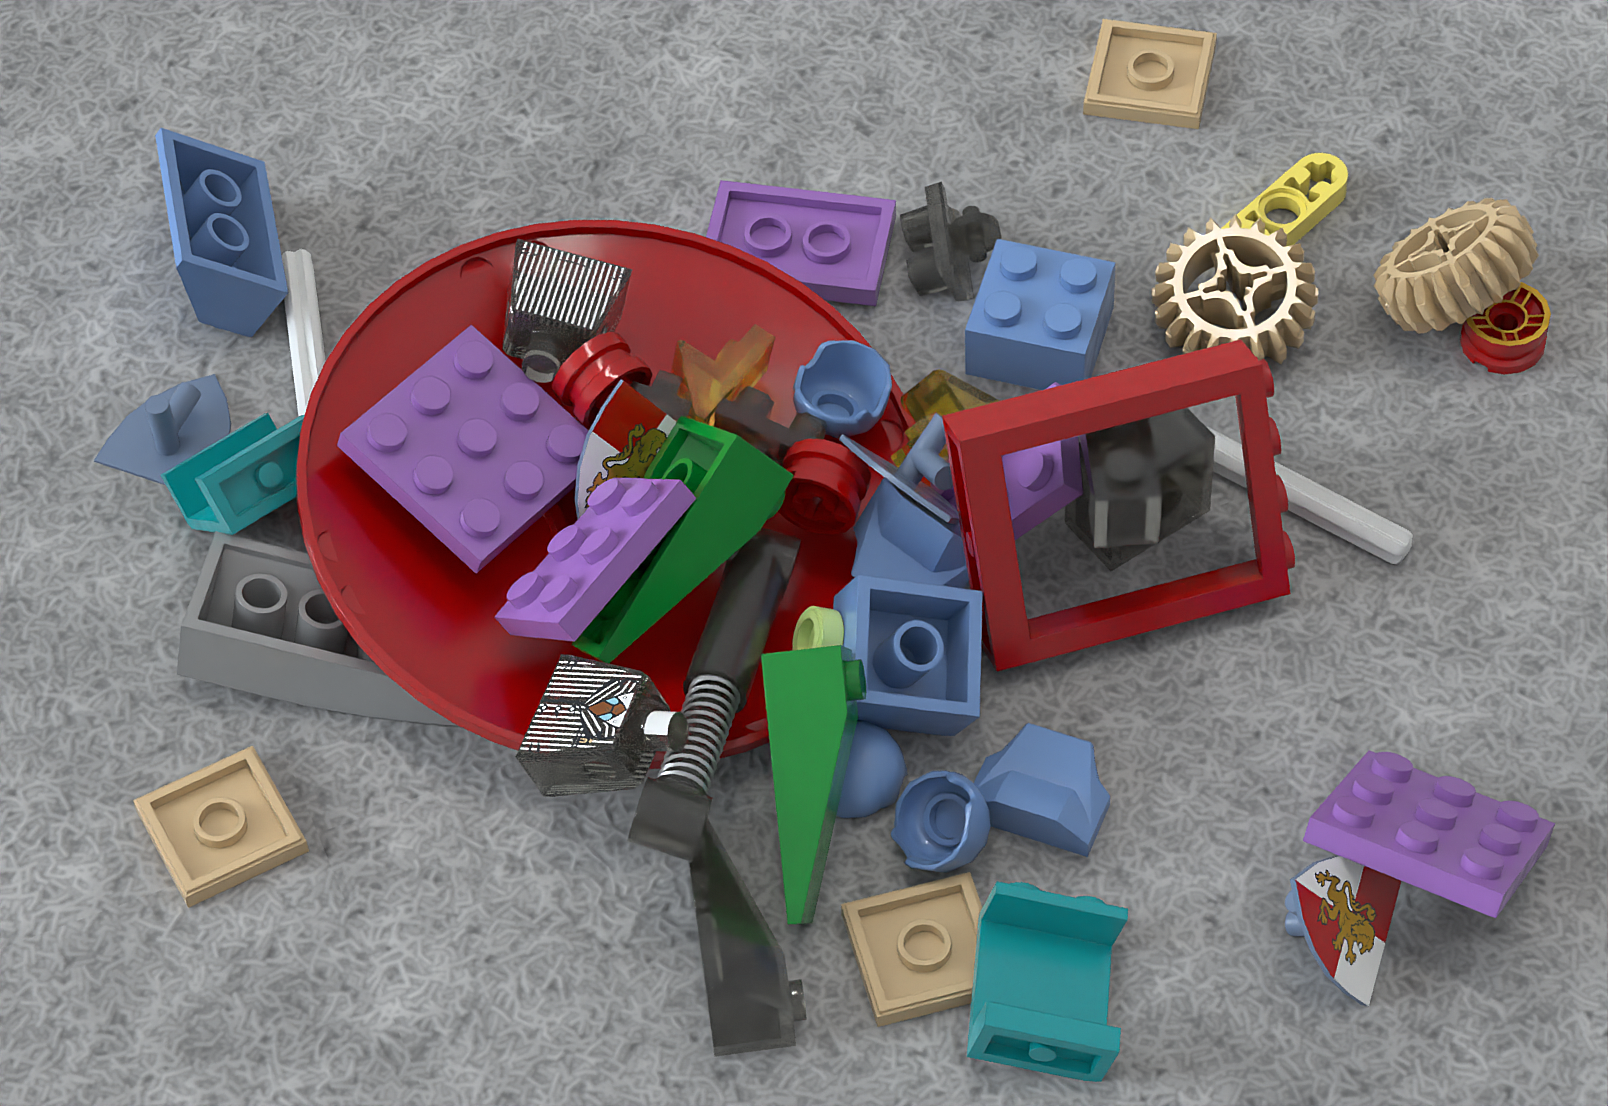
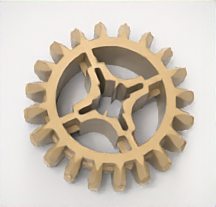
(1456, 265)
(1275, 275)

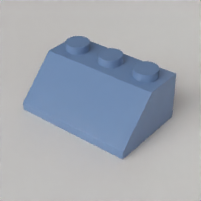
(222, 232)

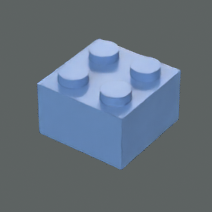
(1039, 316)
(915, 651)

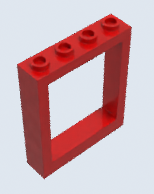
(984, 433)

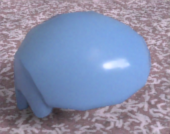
(844, 387)
(872, 772)
(941, 822)

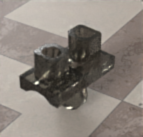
(952, 241)
(749, 419)

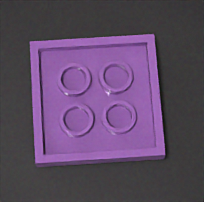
(469, 448)
(1430, 832)

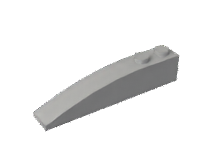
(271, 632)

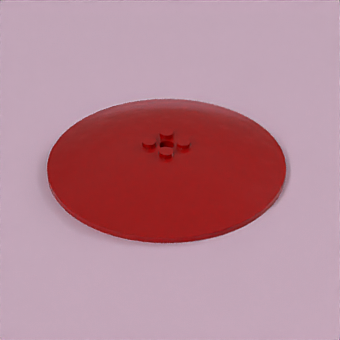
(426, 610)

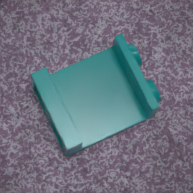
(238, 476)
(1044, 982)

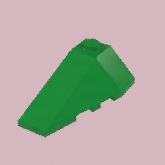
(734, 498)
(811, 734)

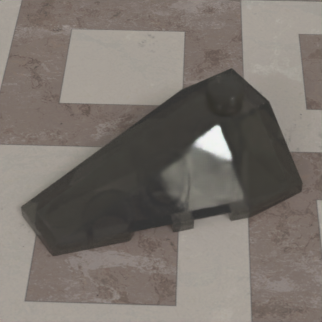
(741, 960)

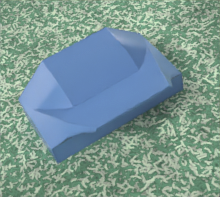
(908, 541)
(1045, 789)

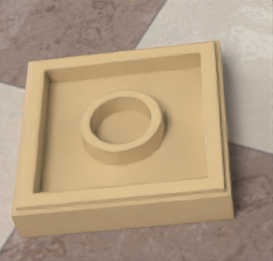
(1150, 73)
(220, 826)
(916, 947)

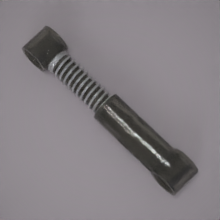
(716, 687)

